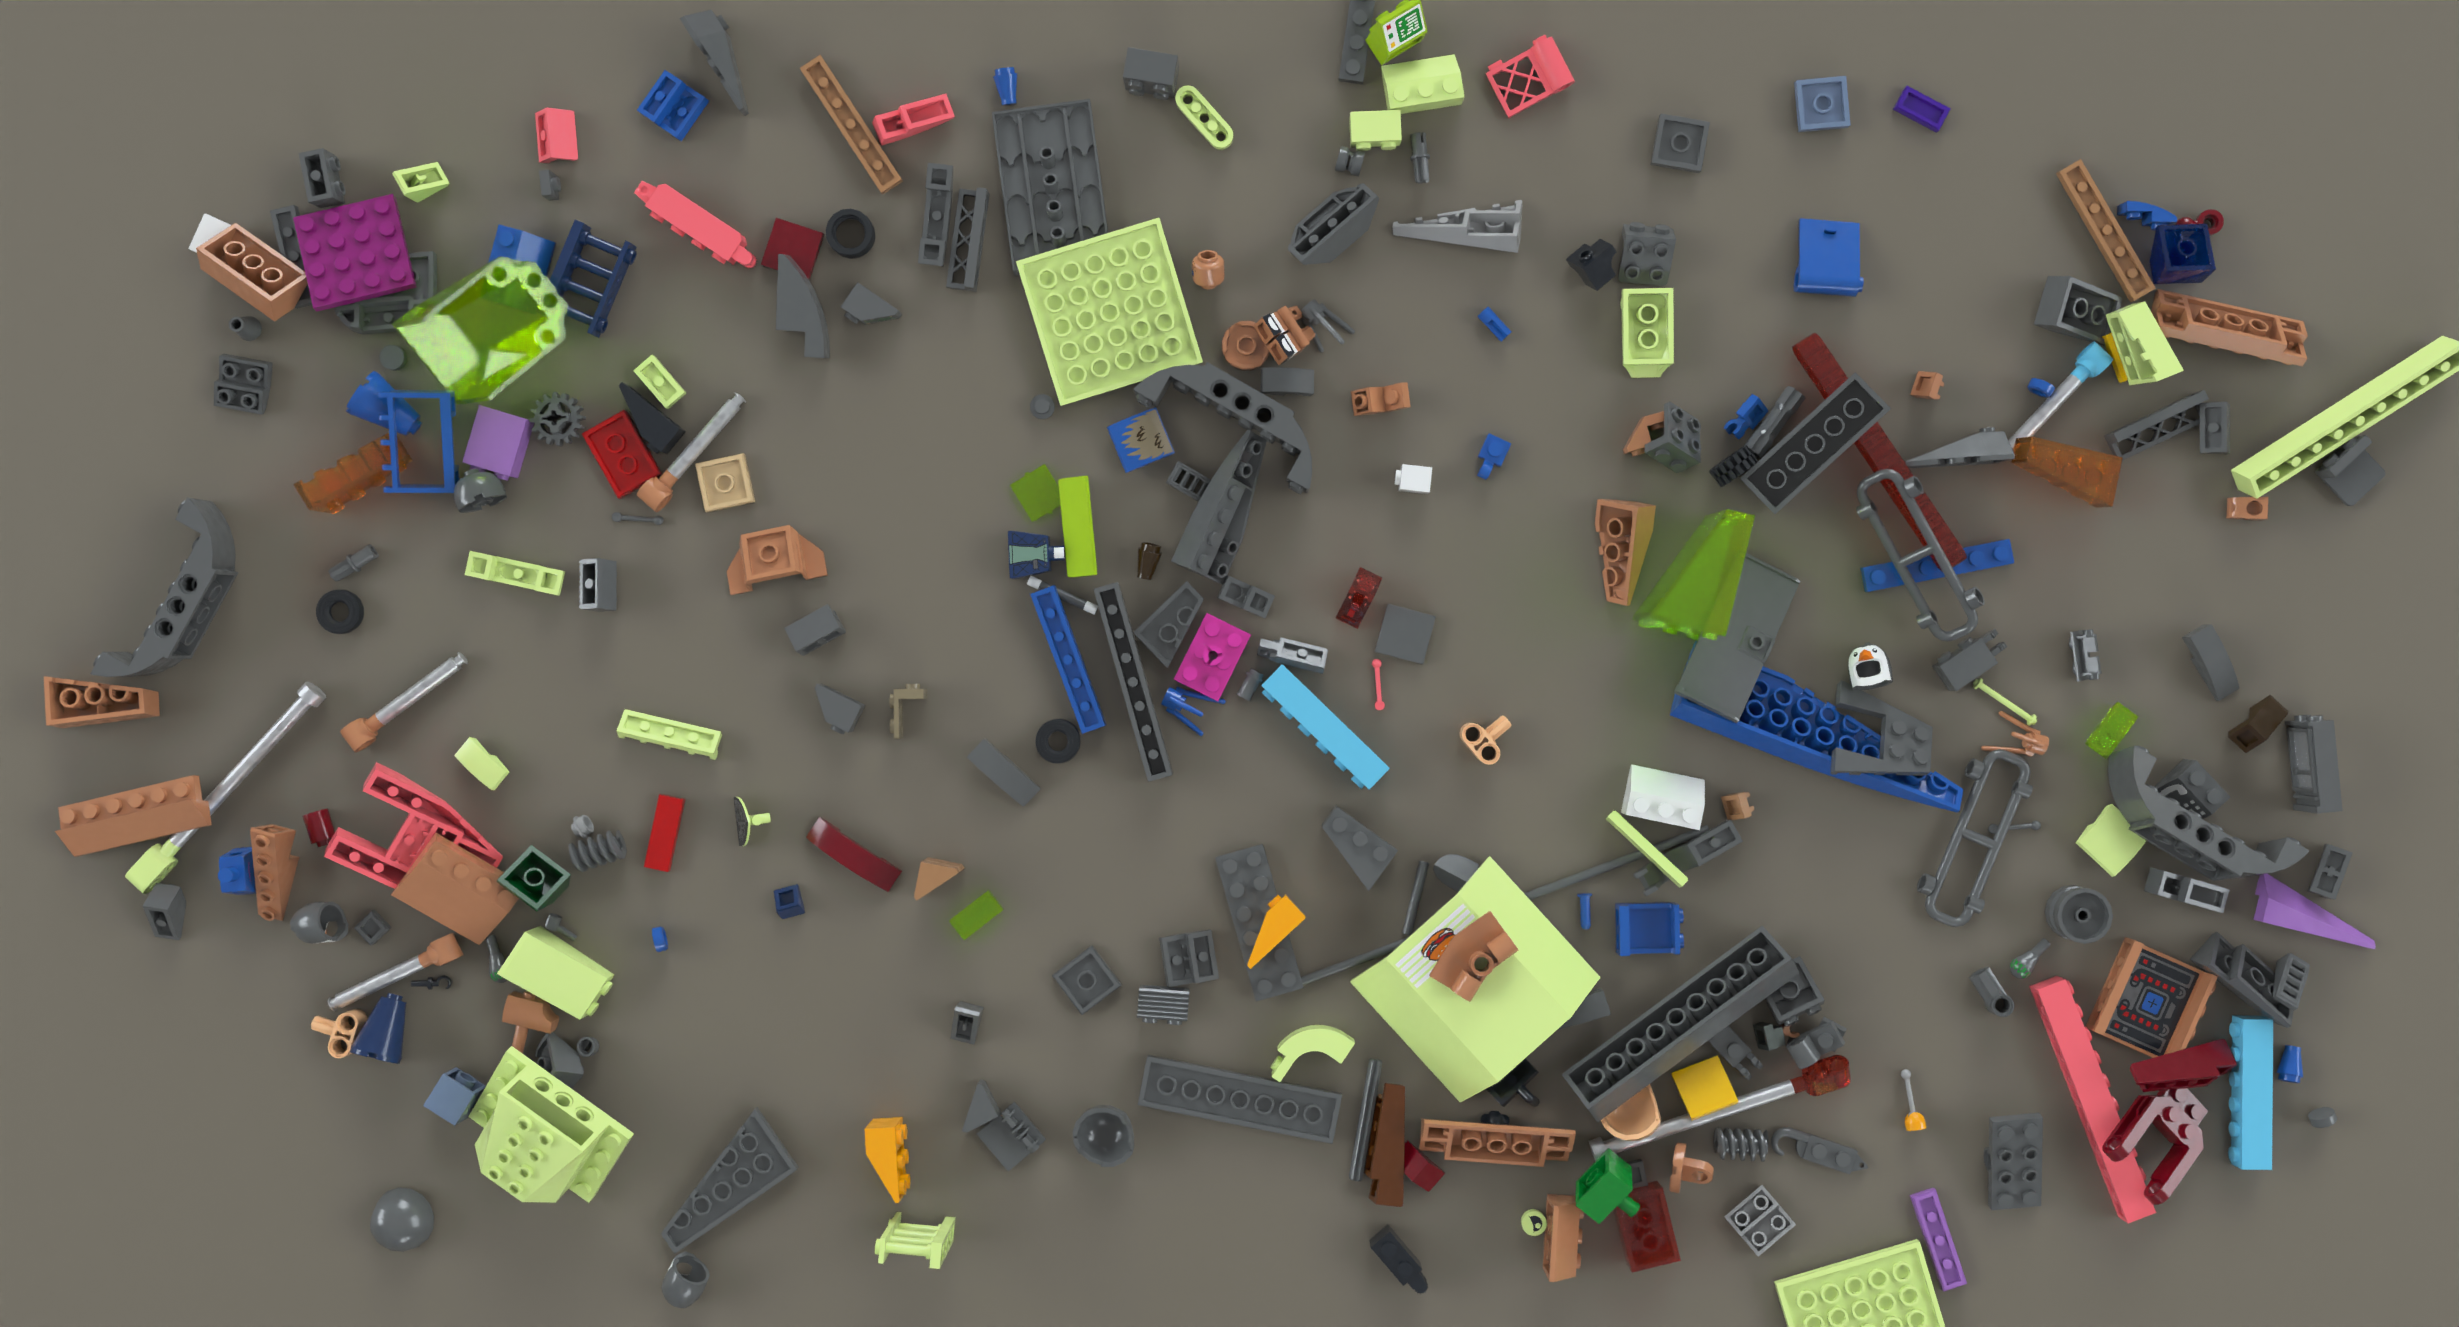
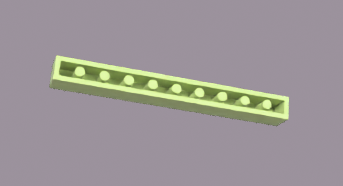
(2348, 417)

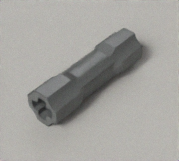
(1783, 409)

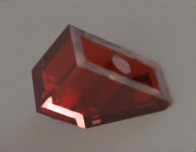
(1358, 597)

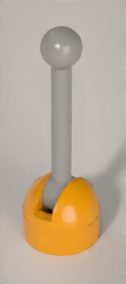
(1913, 1120)

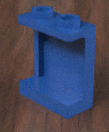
(1648, 928)

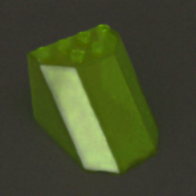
(486, 328)

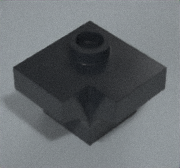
(1594, 263)

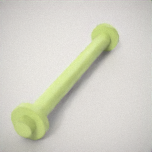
(2031, 719)

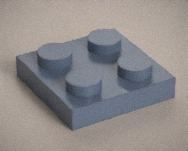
(1822, 104)

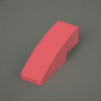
(912, 119)

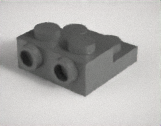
(1795, 997)

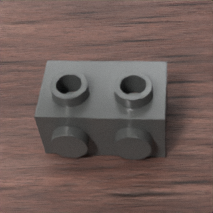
(322, 178)

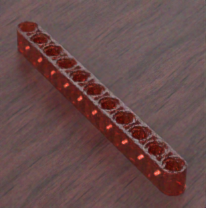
(1876, 447)

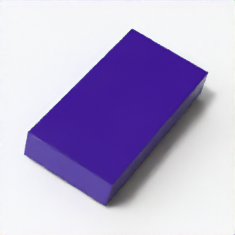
(1921, 109)

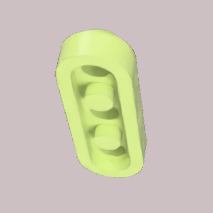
(1200, 107)

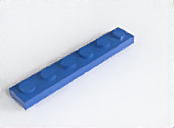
(1978, 558)
(1068, 659)

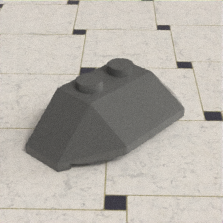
(1333, 225)

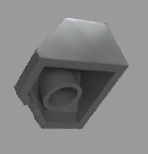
(559, 1059)

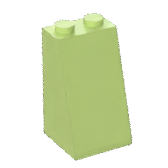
(556, 973)

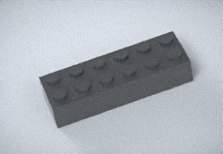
(1815, 443)

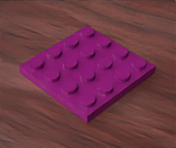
(354, 252)

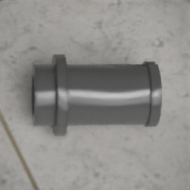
(1250, 684)

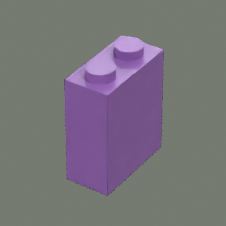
(498, 442)

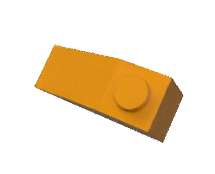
(1277, 924)

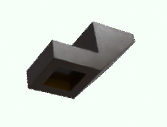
(2262, 722)

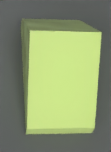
(421, 181)

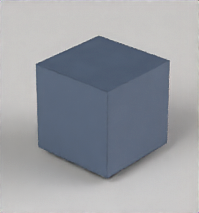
(454, 1096)

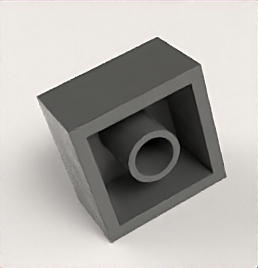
(1151, 73)

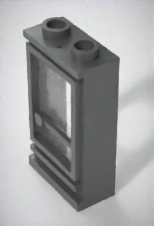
(2314, 764)

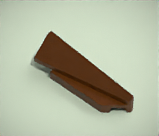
(1386, 1147)

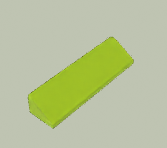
(1077, 526)

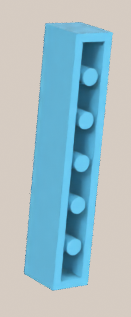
(1327, 728)
(2251, 1092)

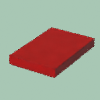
(621, 453)

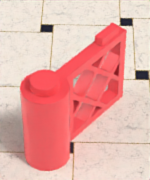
(1549, 67)

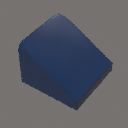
(789, 902)

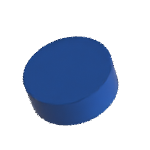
(2040, 387)
(660, 939)

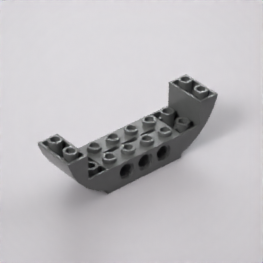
(1205, 380)
(190, 601)
(2183, 831)

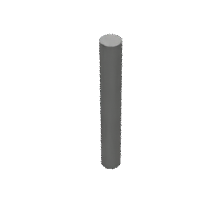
(1415, 897)

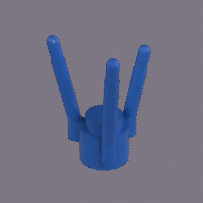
(1176, 701)

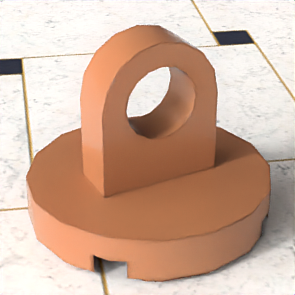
(1687, 1169)

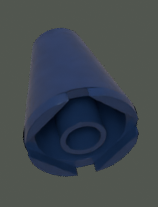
(383, 1031)

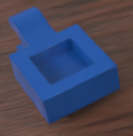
(1749, 416)
(1493, 453)

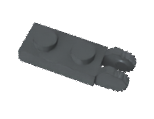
(1734, 1050)

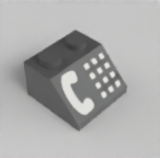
(2193, 788)

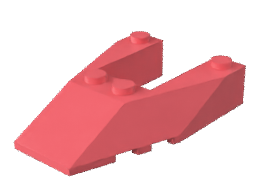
(426, 817)

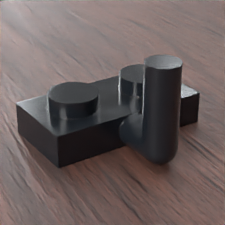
(1514, 1084)

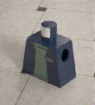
(1031, 554)

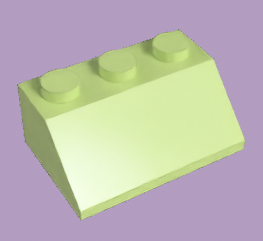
(1423, 84)

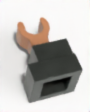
(1772, 1036)

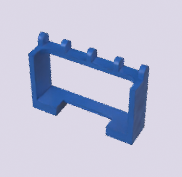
(447, 412)

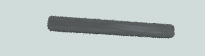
(1365, 1119)

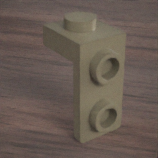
(911, 691)

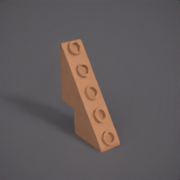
(273, 868)

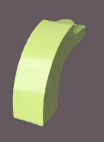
(1307, 1039)

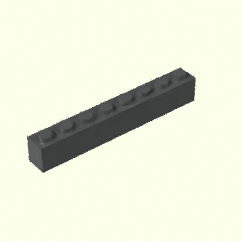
(1133, 681)

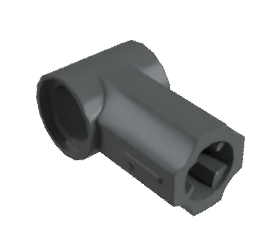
(1991, 991)

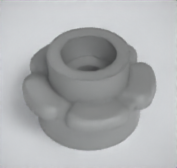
(582, 826)

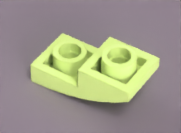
(481, 764)

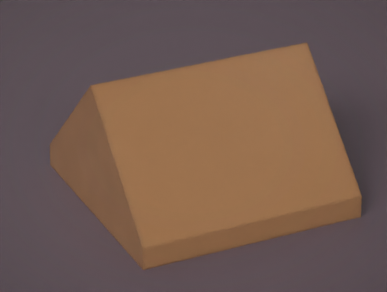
(933, 874)

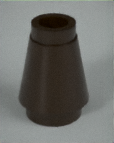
(1148, 559)

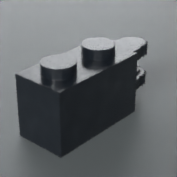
(1399, 1259)

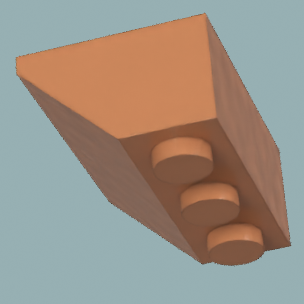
(1562, 1237)

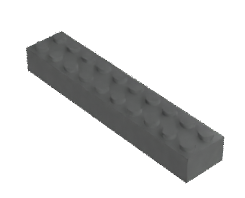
(1680, 1023)

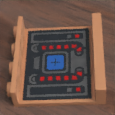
(2151, 1000)

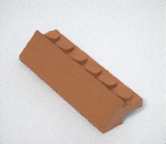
(2230, 327)
(133, 816)
(1496, 1142)

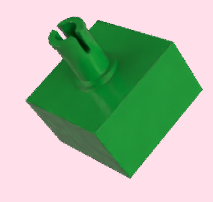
(1606, 1187)

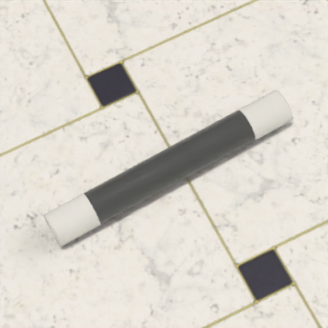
(1064, 596)

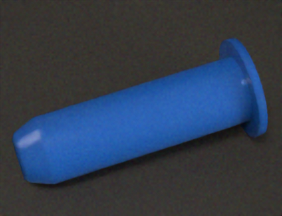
(1585, 910)

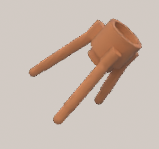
(2032, 741)

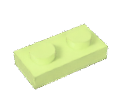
(660, 381)

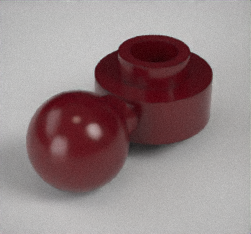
(2211, 215)

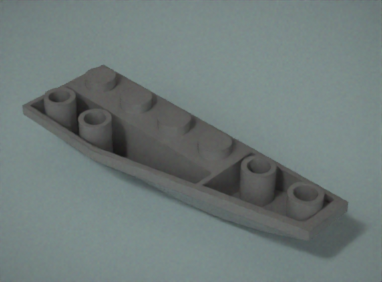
(1222, 512)

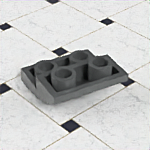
(243, 384)

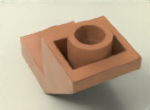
(1380, 399)
(1641, 436)

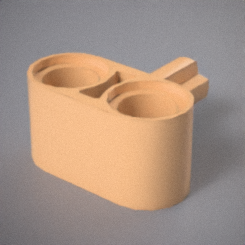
(1485, 738)
(340, 1030)

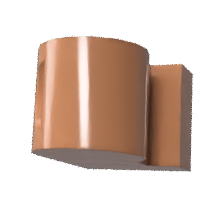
(2247, 508)

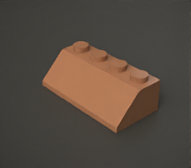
(253, 271)

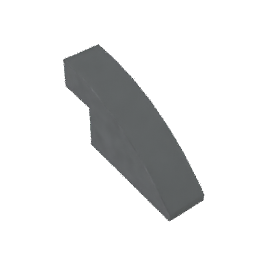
(800, 308)

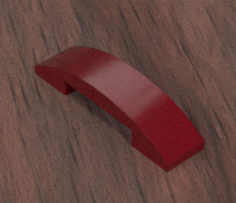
(852, 855)

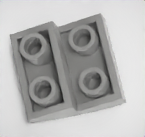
(1760, 1220)

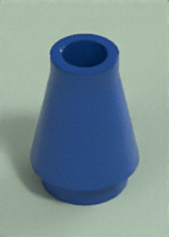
(1006, 84)
(2290, 1066)

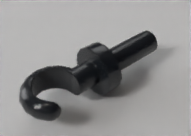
(430, 982)

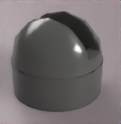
(585, 1043)

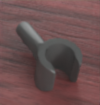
(553, 923)

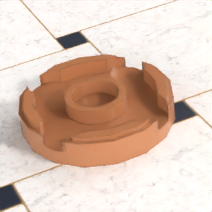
(1244, 346)

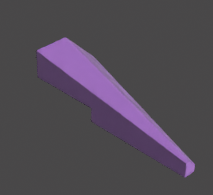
(2289, 909)

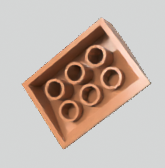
(456, 889)

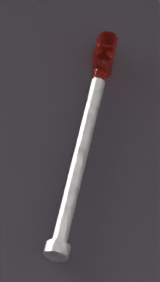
(1818, 1079)

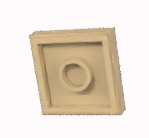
(725, 482)

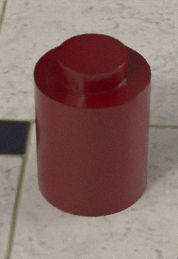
(319, 827)

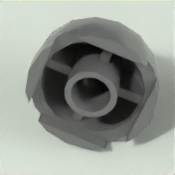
(478, 490)

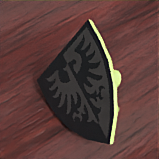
(744, 820)

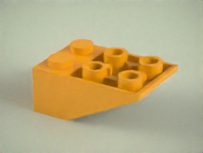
(887, 1154)

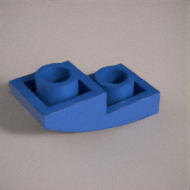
(2150, 214)

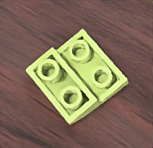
(2110, 841)

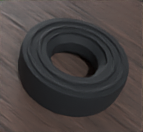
(325, 605)
(1057, 756)

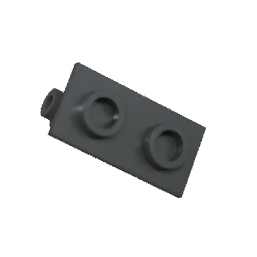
(2084, 666)

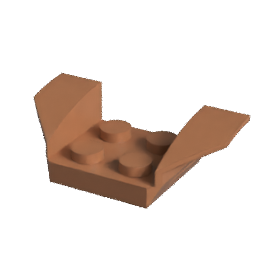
(773, 555)

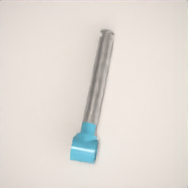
(2089, 364)

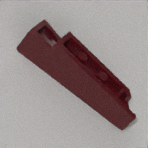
(2184, 1068)

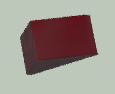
(1420, 1168)

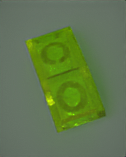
(2111, 730)

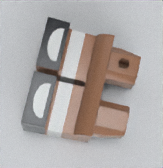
(1284, 333)

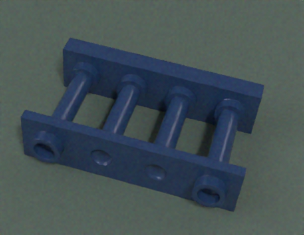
(571, 259)

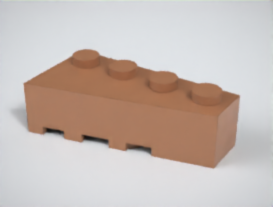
(90, 703)

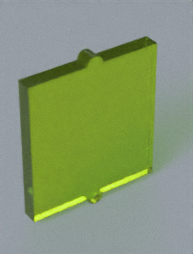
(1037, 492)

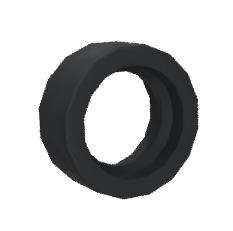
(835, 221)

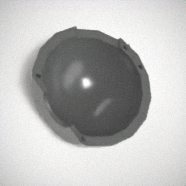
(1104, 1135)
(402, 1220)

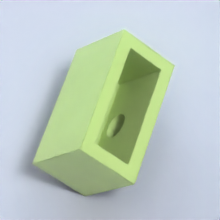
(1375, 129)

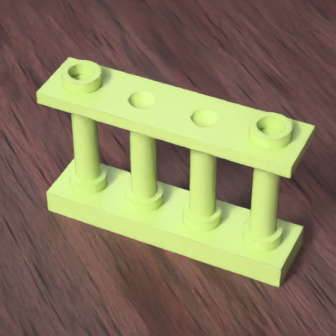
(916, 1240)

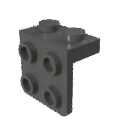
(1646, 254)
(1681, 440)
(2351, 470)

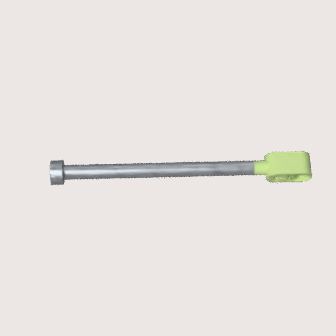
(160, 859)

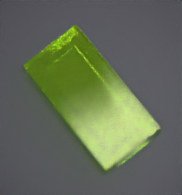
(976, 914)

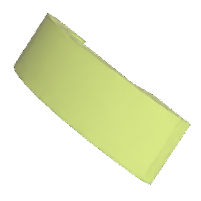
(515, 573)

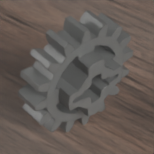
(555, 410)

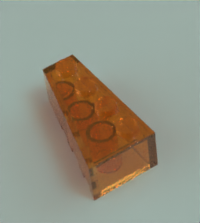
(2075, 469)
(350, 477)

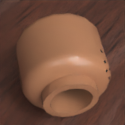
(1208, 269)

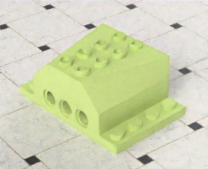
(543, 1134)

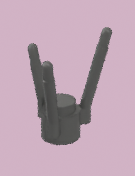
(1315, 313)

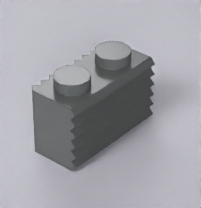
(598, 584)
(1163, 1003)

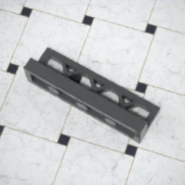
(976, 239)
(2156, 418)

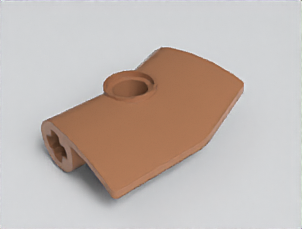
(1479, 939)

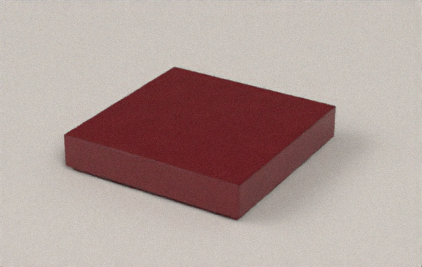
(793, 240)

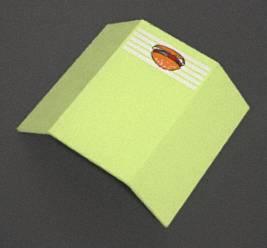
(1514, 1007)

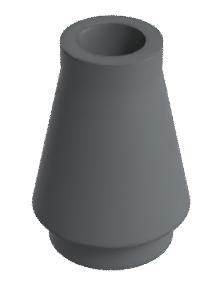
(246, 327)

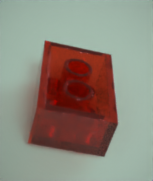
(1649, 1234)

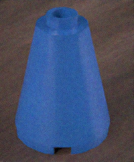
(368, 406)

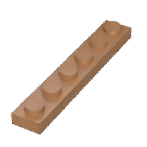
(851, 124)
(2105, 230)

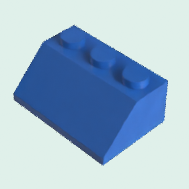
(523, 247)

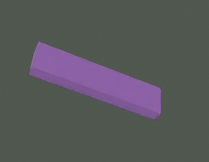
(1938, 1239)

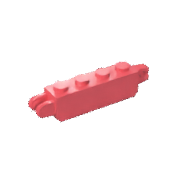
(697, 223)

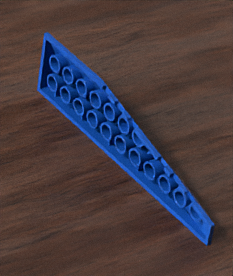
(1805, 731)

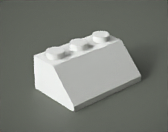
(1664, 797)

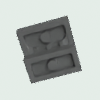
(1189, 958)

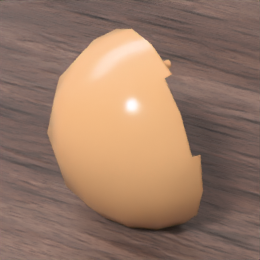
(1634, 1118)

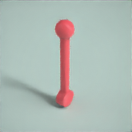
(1376, 663)

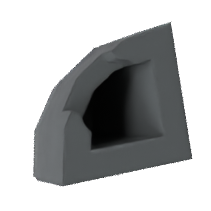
(1454, 870)

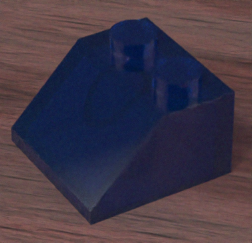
(2181, 254)

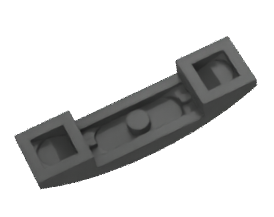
(937, 214)

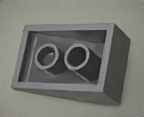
(2076, 309)

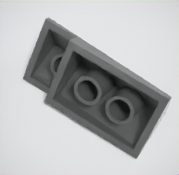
(2244, 976)

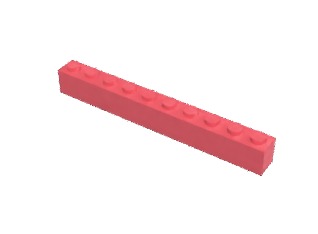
(2090, 1094)

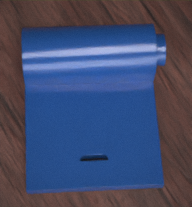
(1828, 258)

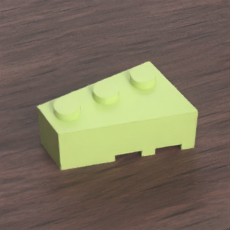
(2142, 345)

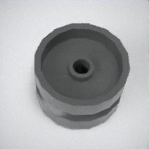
(2078, 914)

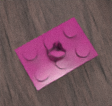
(1212, 657)

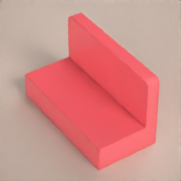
(556, 135)

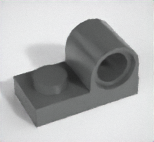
(1813, 1043)

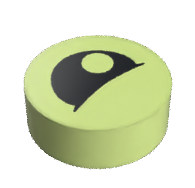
(1533, 1222)

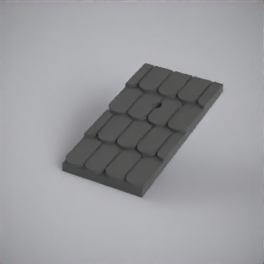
(1049, 177)

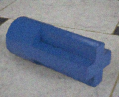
(1495, 325)

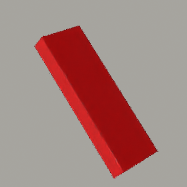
(664, 833)

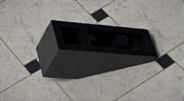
(652, 423)

